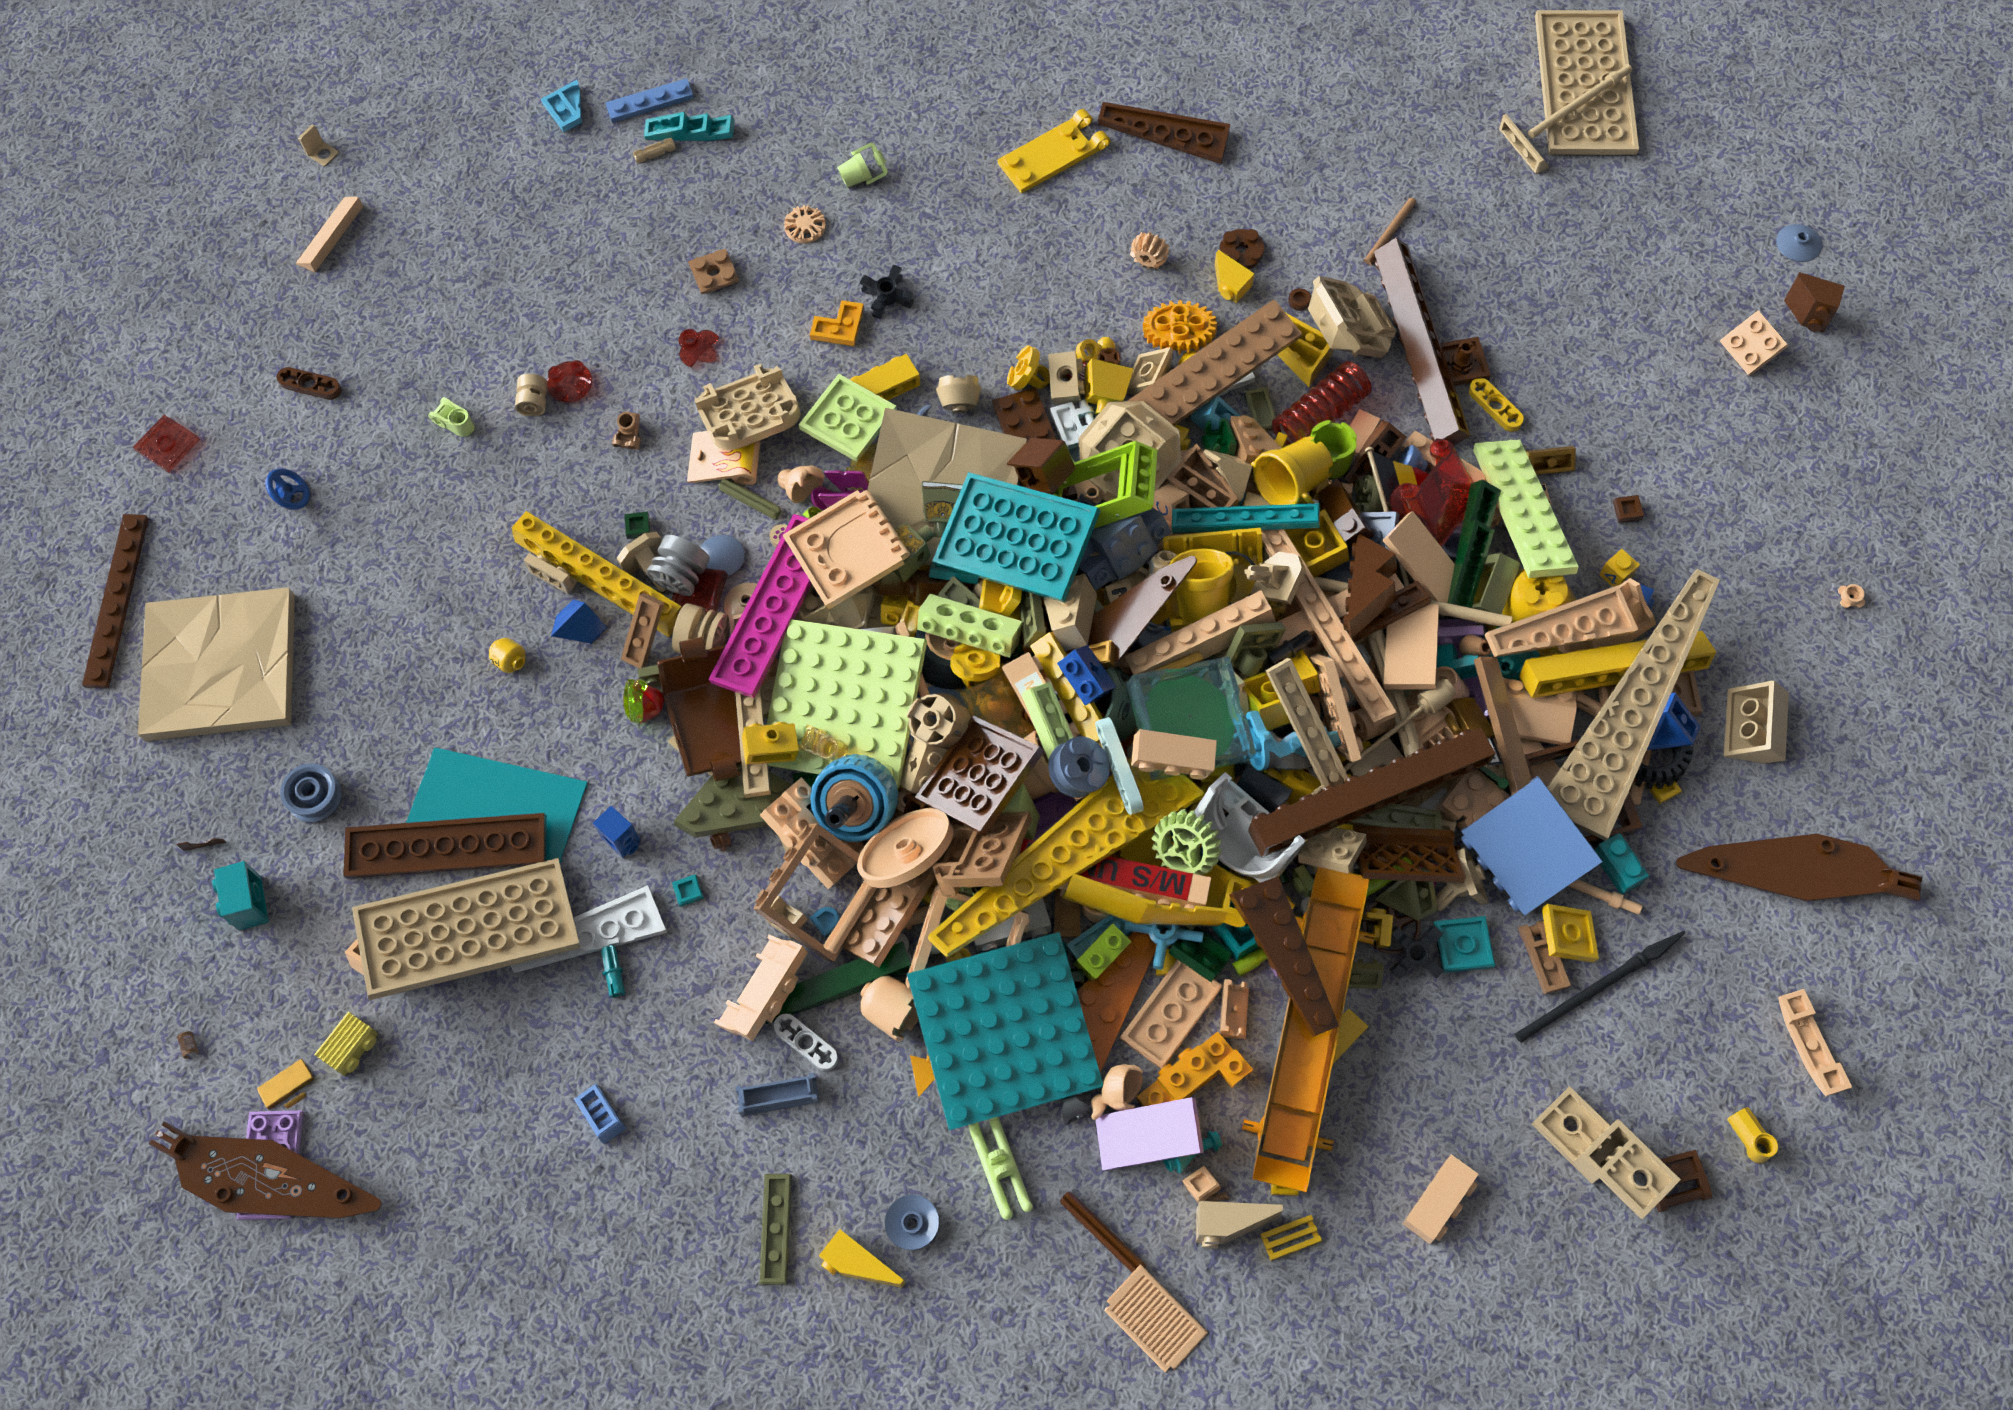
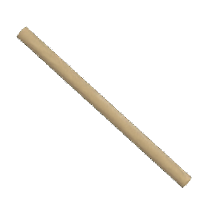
(1444, 608)

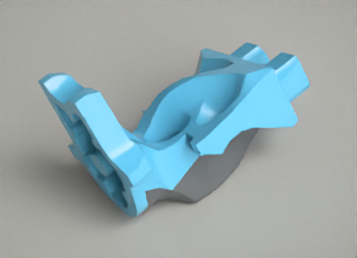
(1286, 754)

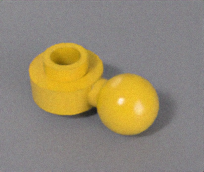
(1093, 348)

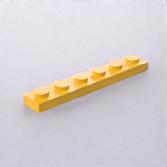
(1084, 717)

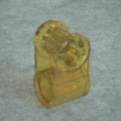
(819, 744)

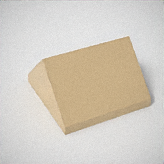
(1149, 368)
(1232, 469)

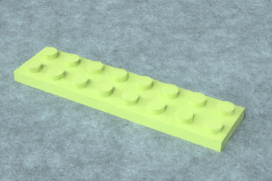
(1526, 509)

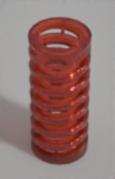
(1325, 390)

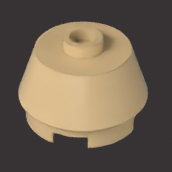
(958, 393)

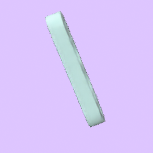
(1119, 766)

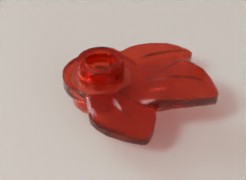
(699, 349)

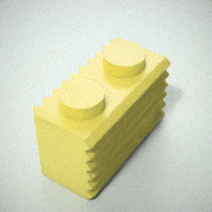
(347, 1044)

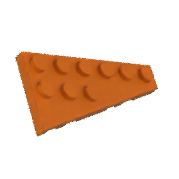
(1111, 994)

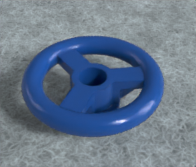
(284, 490)

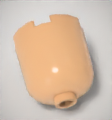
(889, 1006)

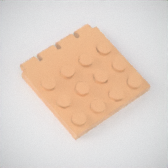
(847, 547)

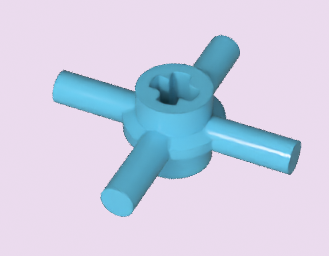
(1164, 940)

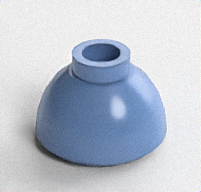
(1413, 457)

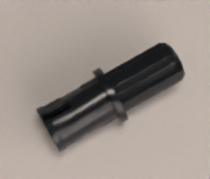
(1290, 648)

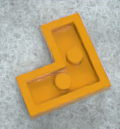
(839, 330)

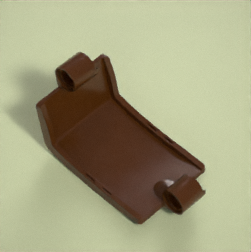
(701, 712)

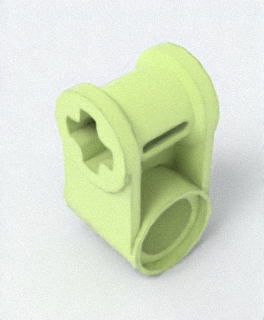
(452, 418)

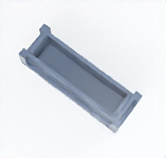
(777, 1095)

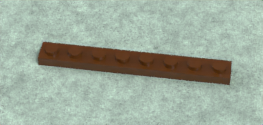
(115, 601)

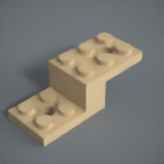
(1606, 1152)

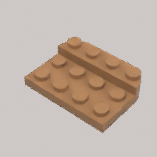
(982, 859)

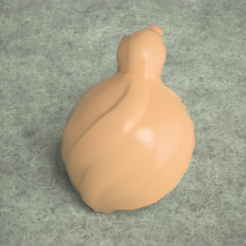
(1118, 1090)

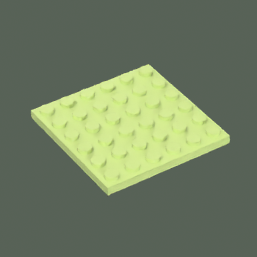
(850, 687)

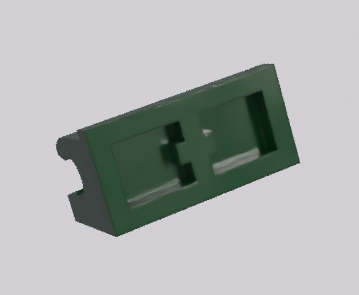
(1219, 440)

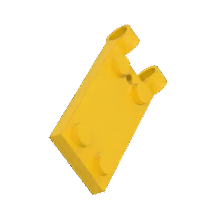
(1052, 152)

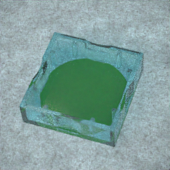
(1194, 703)

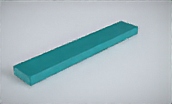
(1246, 517)

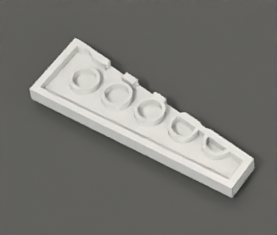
(614, 923)

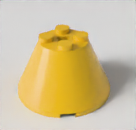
(1535, 596)

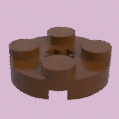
(1246, 238)

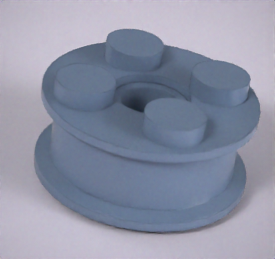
(1078, 767)
(320, 804)

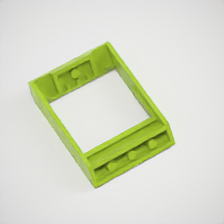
(1136, 479)

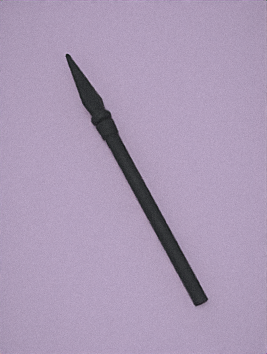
(1641, 959)

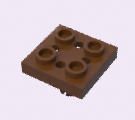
(1460, 354)

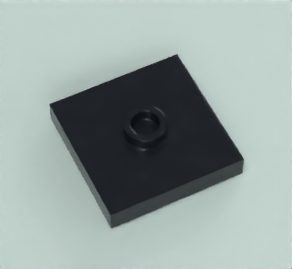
(1264, 788)

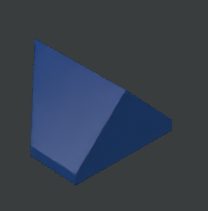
(578, 623)
(1675, 726)

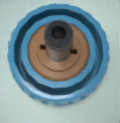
(854, 797)

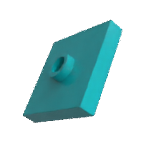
(1464, 944)

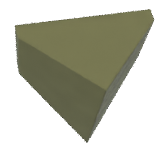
(1411, 897)

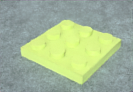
(846, 417)

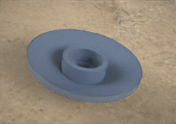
(1794, 248)
(909, 1208)

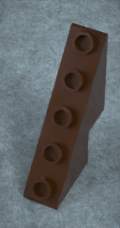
(1370, 586)

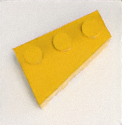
(1308, 354)

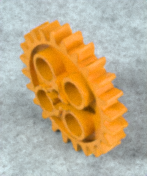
(1180, 326)

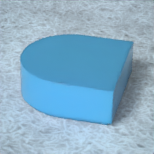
(825, 920)

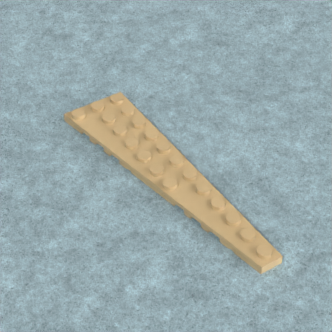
(1608, 755)

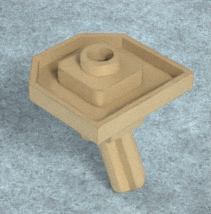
(640, 554)
(1277, 577)
(1472, 886)

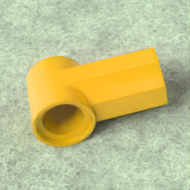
(1751, 1133)

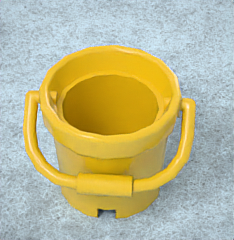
(1292, 472)
(1206, 586)

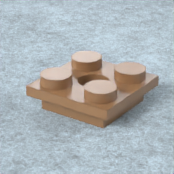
(715, 261)

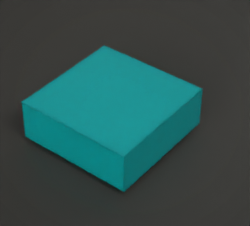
(687, 890)

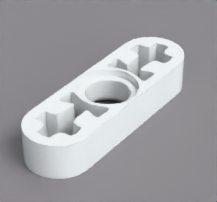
(796, 1024)

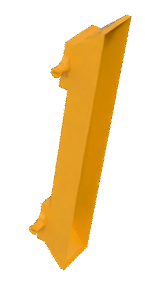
(1305, 1061)

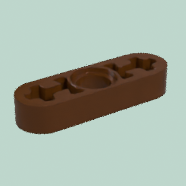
(302, 377)

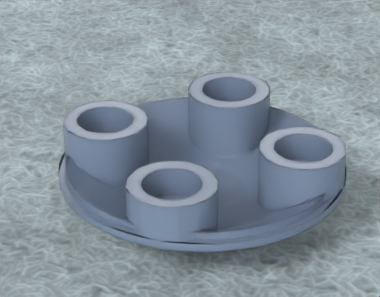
(725, 553)

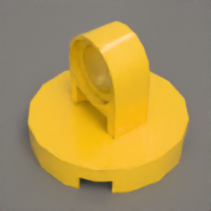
(1027, 370)
(974, 664)

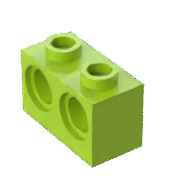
(1102, 952)

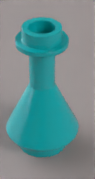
(1179, 1164)

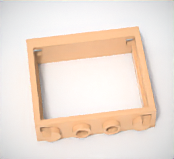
(932, 921)

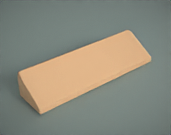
(330, 233)

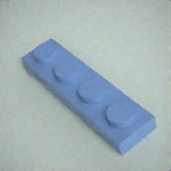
(649, 100)

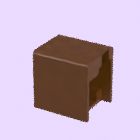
(1043, 464)

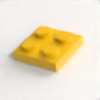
(1570, 933)

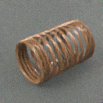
(186, 1051)

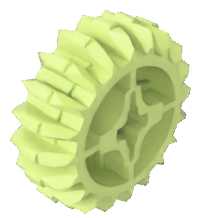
(1188, 835)

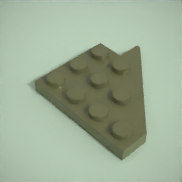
(724, 808)

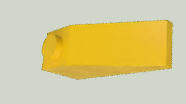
(854, 1261)

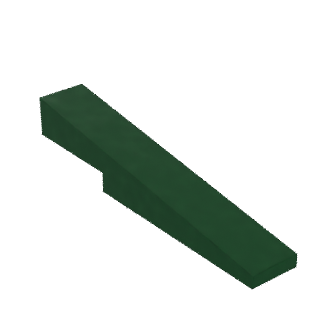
(1473, 543)
(843, 981)

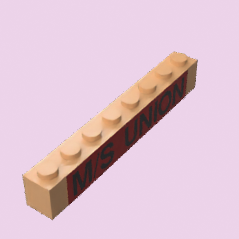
(1146, 880)

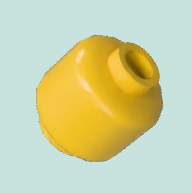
(507, 655)

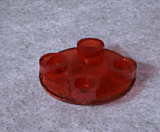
(569, 381)

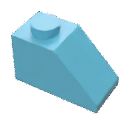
(1213, 411)

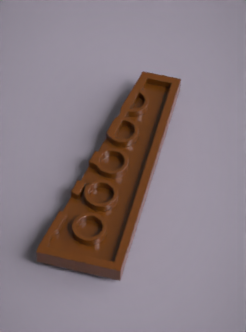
(1183, 133)
(1279, 935)

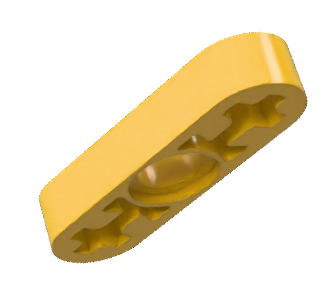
(1495, 395)

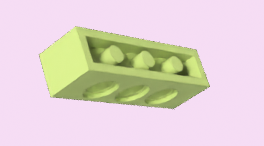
(969, 625)

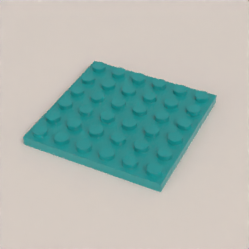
(1004, 1031)

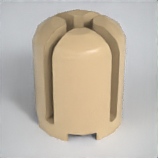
(938, 731)

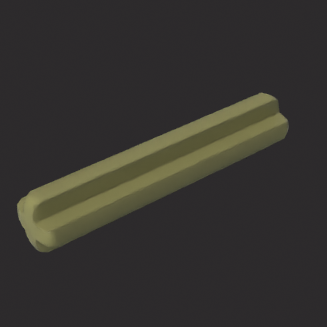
(750, 498)

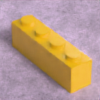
(890, 378)

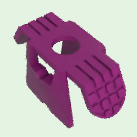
(824, 498)

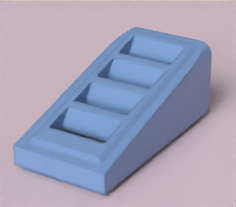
(610, 1126)

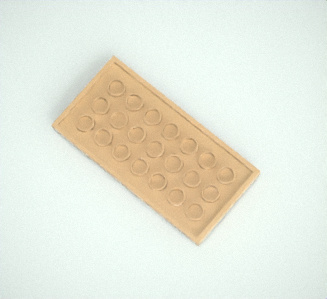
(1575, 56)
(464, 928)

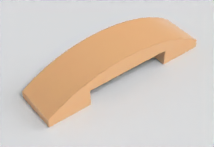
(1811, 1045)

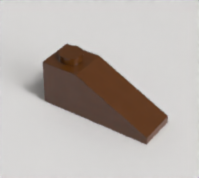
(1384, 441)
(1344, 513)

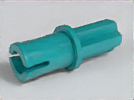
(612, 971)

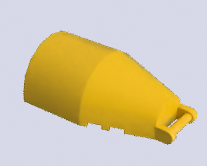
(1145, 911)

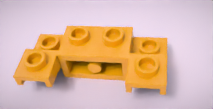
(1195, 1070)

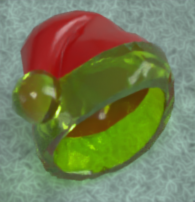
(641, 701)

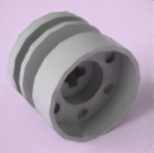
(678, 565)

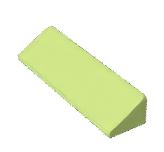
(1047, 716)

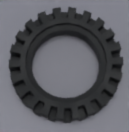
(1666, 774)

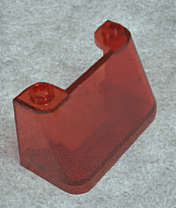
(1441, 496)

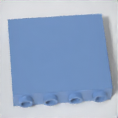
(1530, 846)

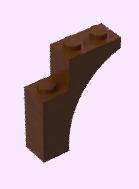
(916, 587)

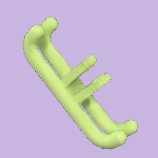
(1000, 1165)

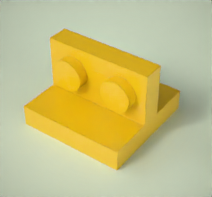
(1000, 599)

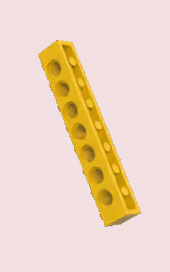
(590, 568)

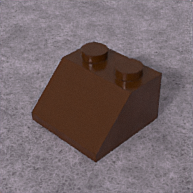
(1814, 301)

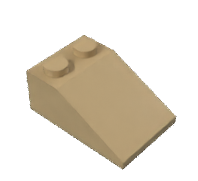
(1226, 1221)

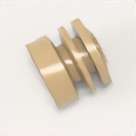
(695, 623)

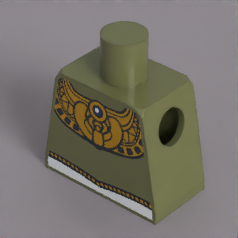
(938, 503)
(916, 545)

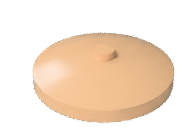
(905, 848)

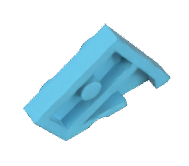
(565, 106)

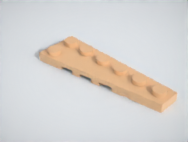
(1579, 621)

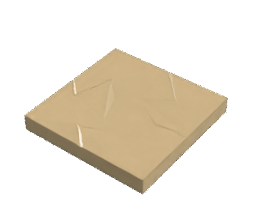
(932, 450)
(217, 664)

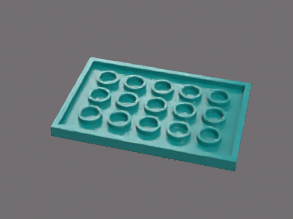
(1016, 536)

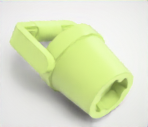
(855, 169)

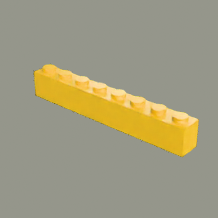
(1598, 667)

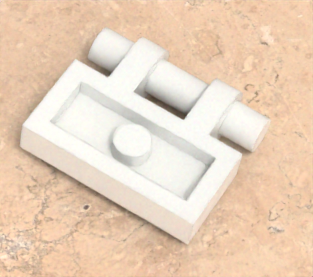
(1067, 421)

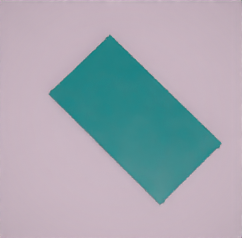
(480, 787)

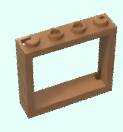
(781, 876)

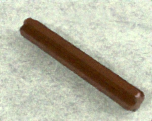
(1101, 1232)

